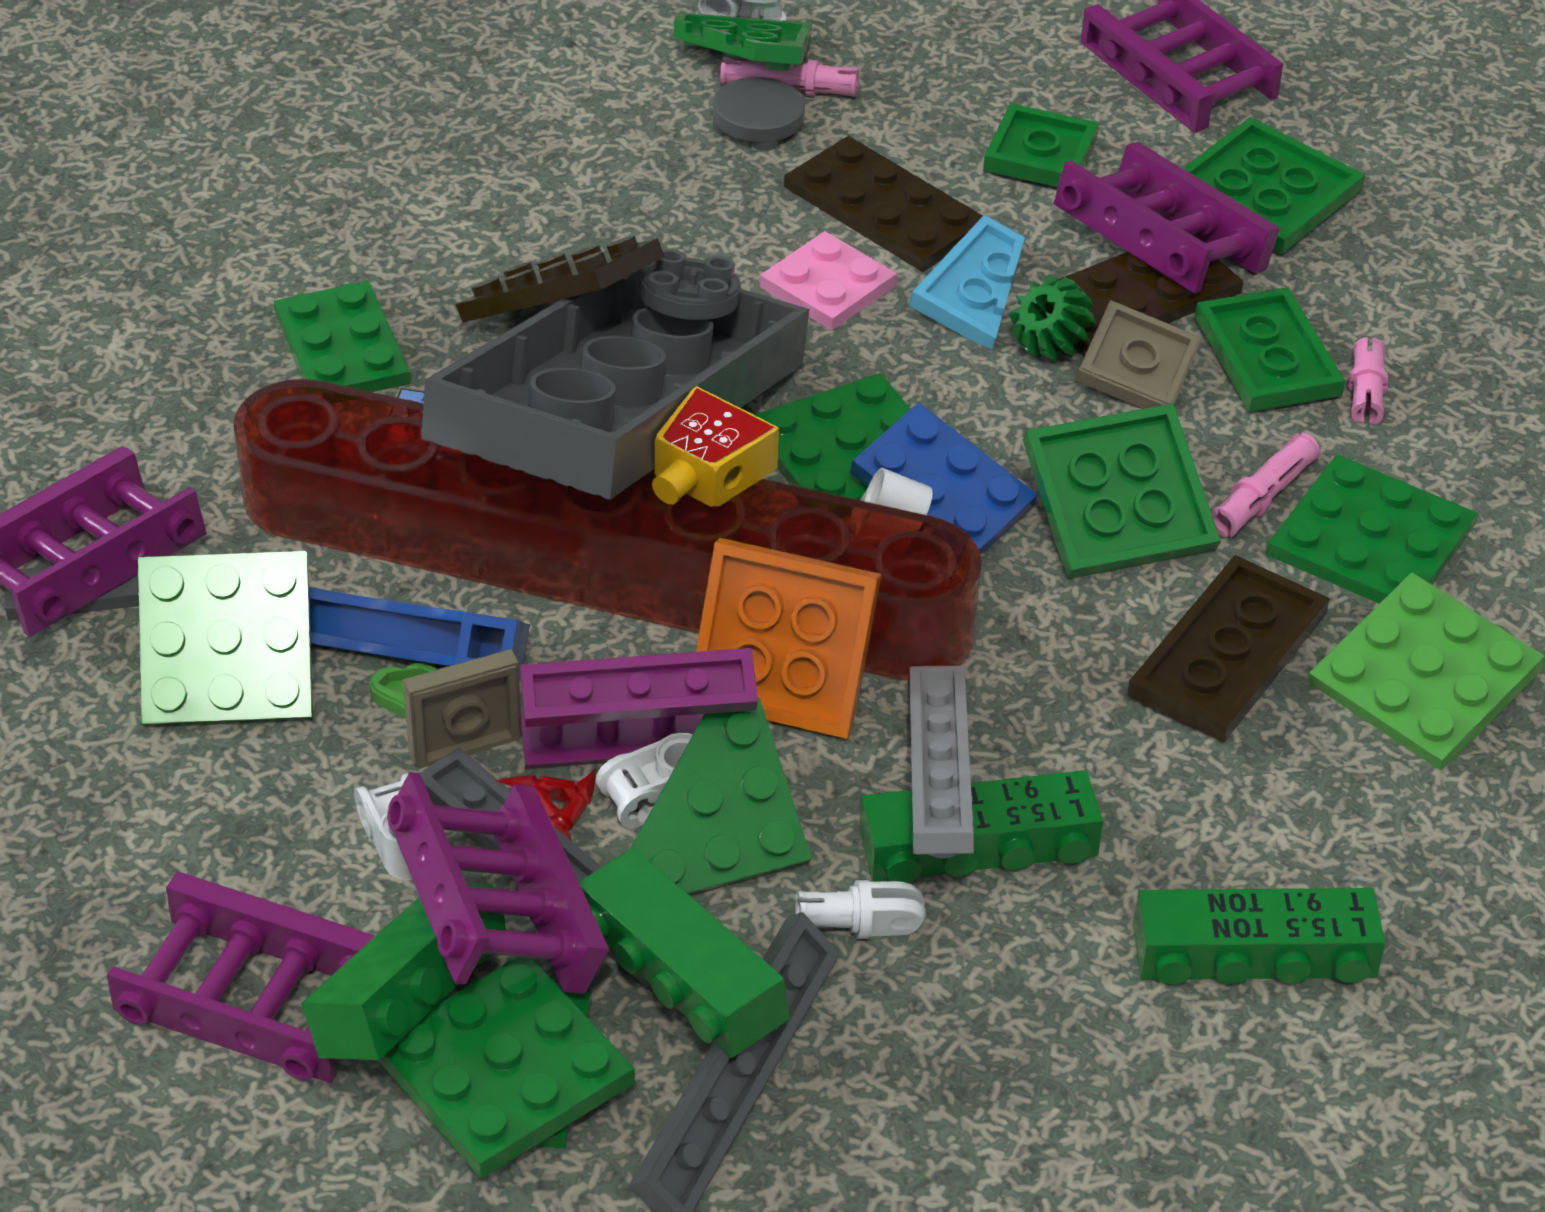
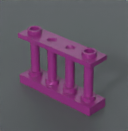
(1172, 83)
(1178, 196)
(81, 504)
(621, 704)
(528, 853)
(249, 927)

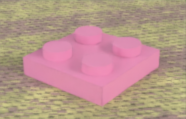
(828, 280)

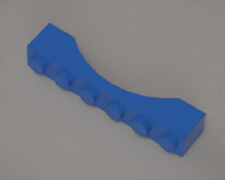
(411, 630)

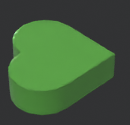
(388, 688)

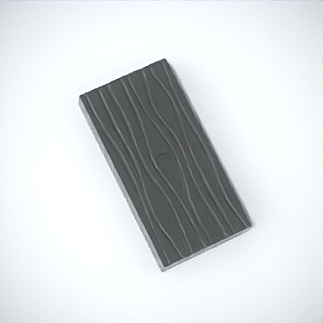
(599, 377)

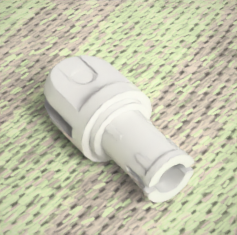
(866, 908)

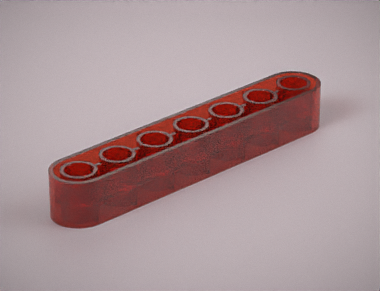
(360, 480)

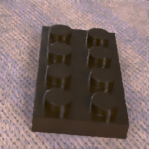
(883, 202)
(559, 278)
(1147, 290)
(1228, 648)

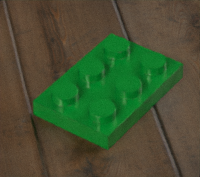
(342, 338)
(1269, 349)

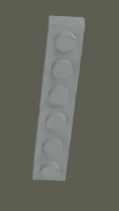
(940, 762)

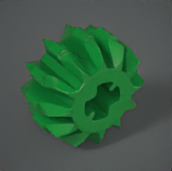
(1052, 318)

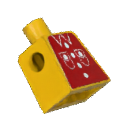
(712, 451)

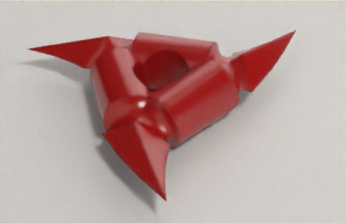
(574, 797)

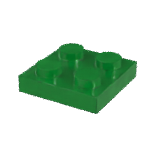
(1037, 144)

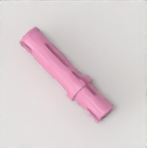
(805, 77)
(1254, 494)

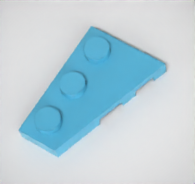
(972, 282)

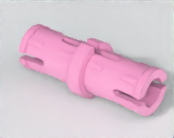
(1368, 381)

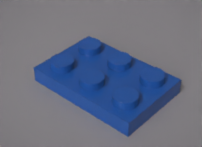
(964, 481)

